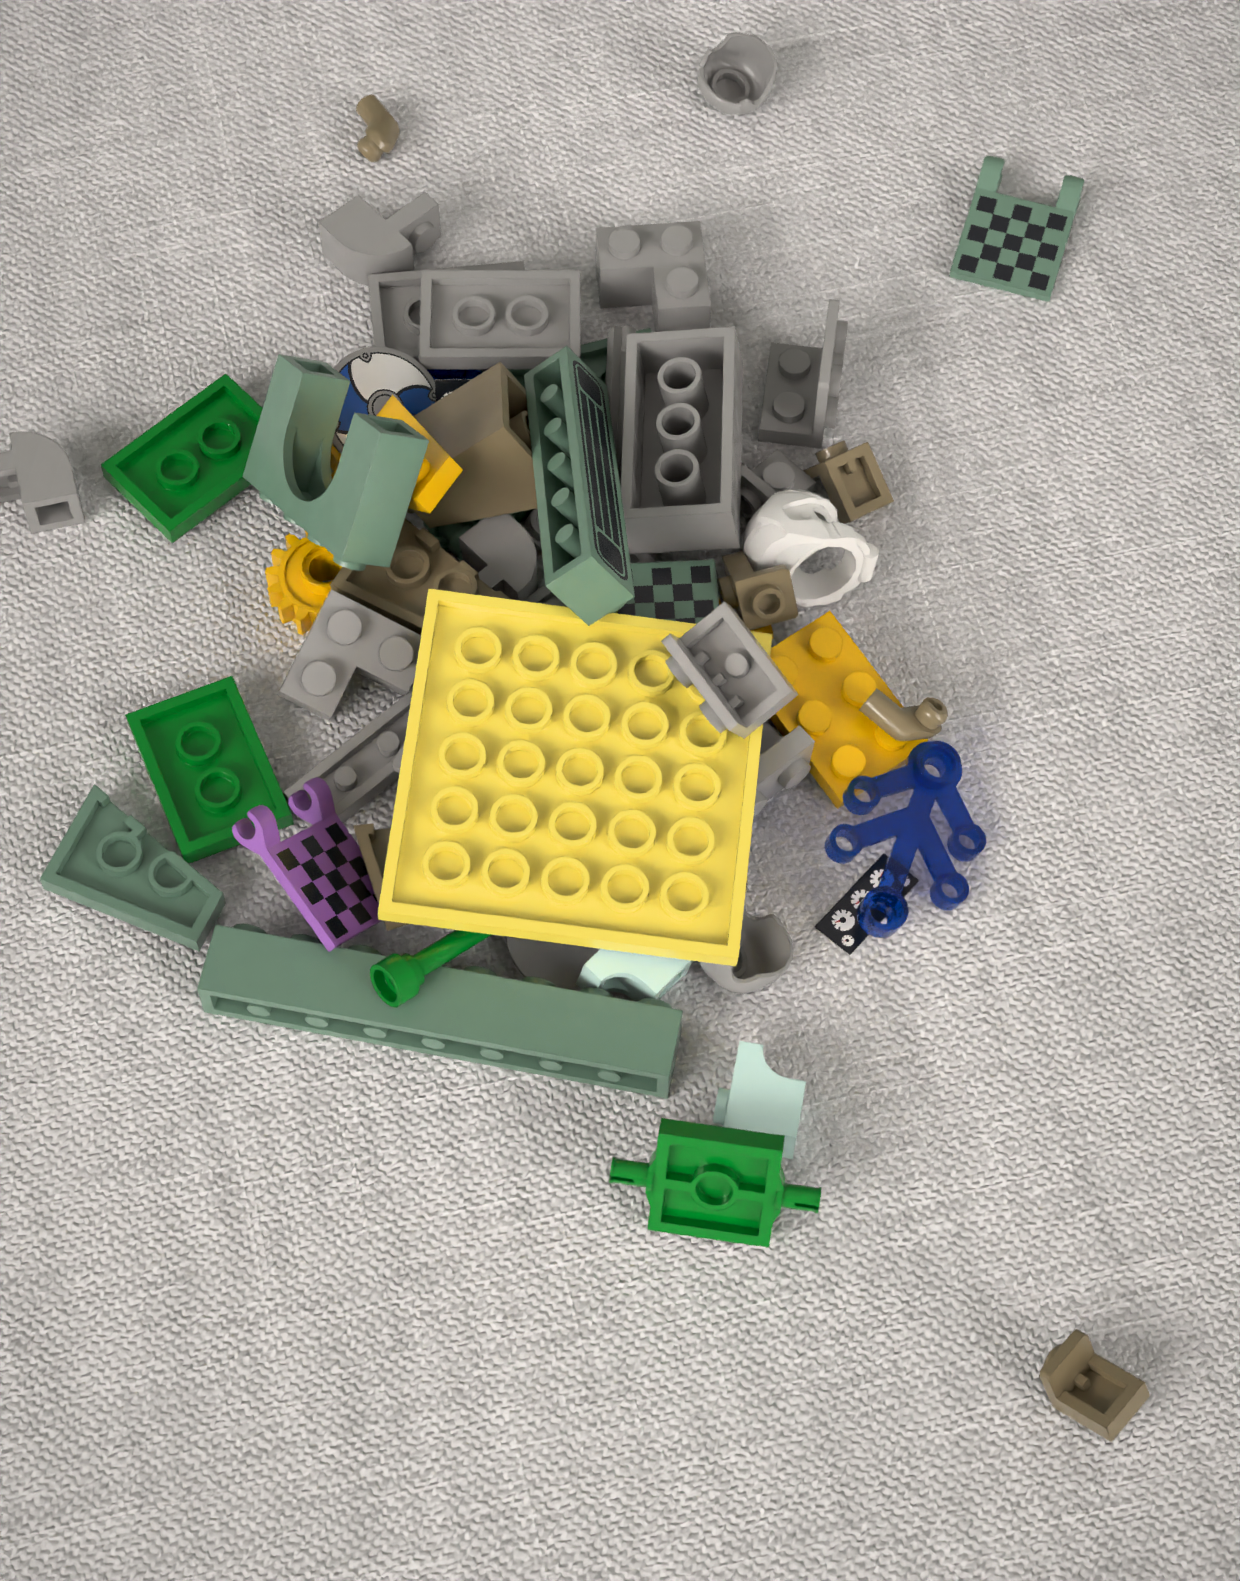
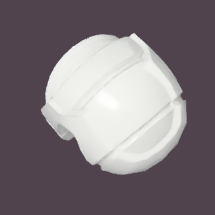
(792, 530)

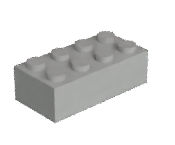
(682, 440)

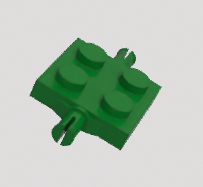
(715, 1182)

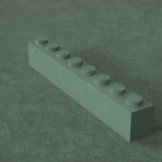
(455, 1014)

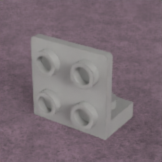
(804, 387)

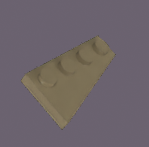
(403, 587)

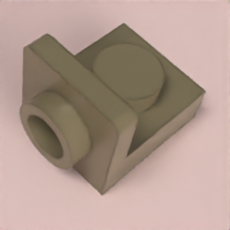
(851, 480)

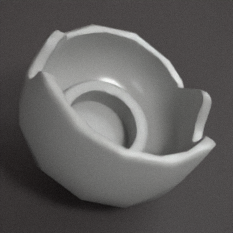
(737, 74)
(762, 958)

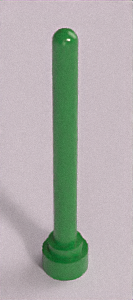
(399, 977)

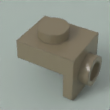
(757, 596)
(1091, 1387)

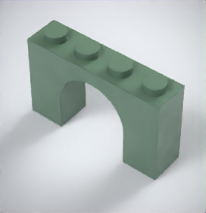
(290, 456)

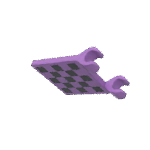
(316, 866)

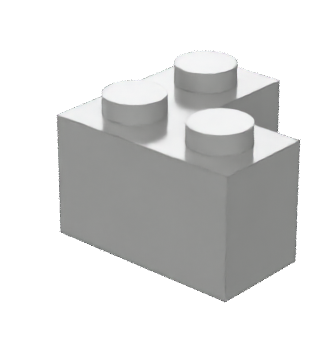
(657, 268)
(348, 641)

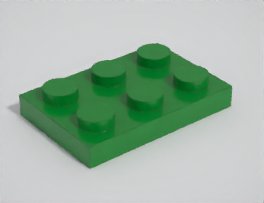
(189, 459)
(206, 766)

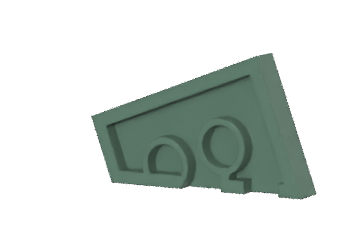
(129, 875)

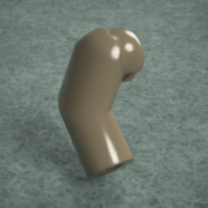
(381, 129)
(906, 722)

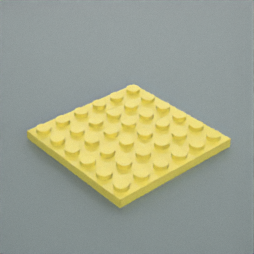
(567, 786)

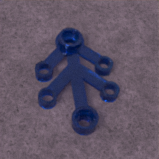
(912, 832)

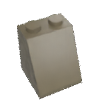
(489, 438)

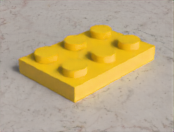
(832, 687)

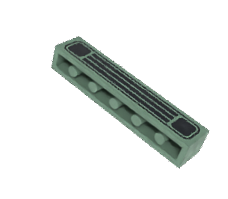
(577, 487)

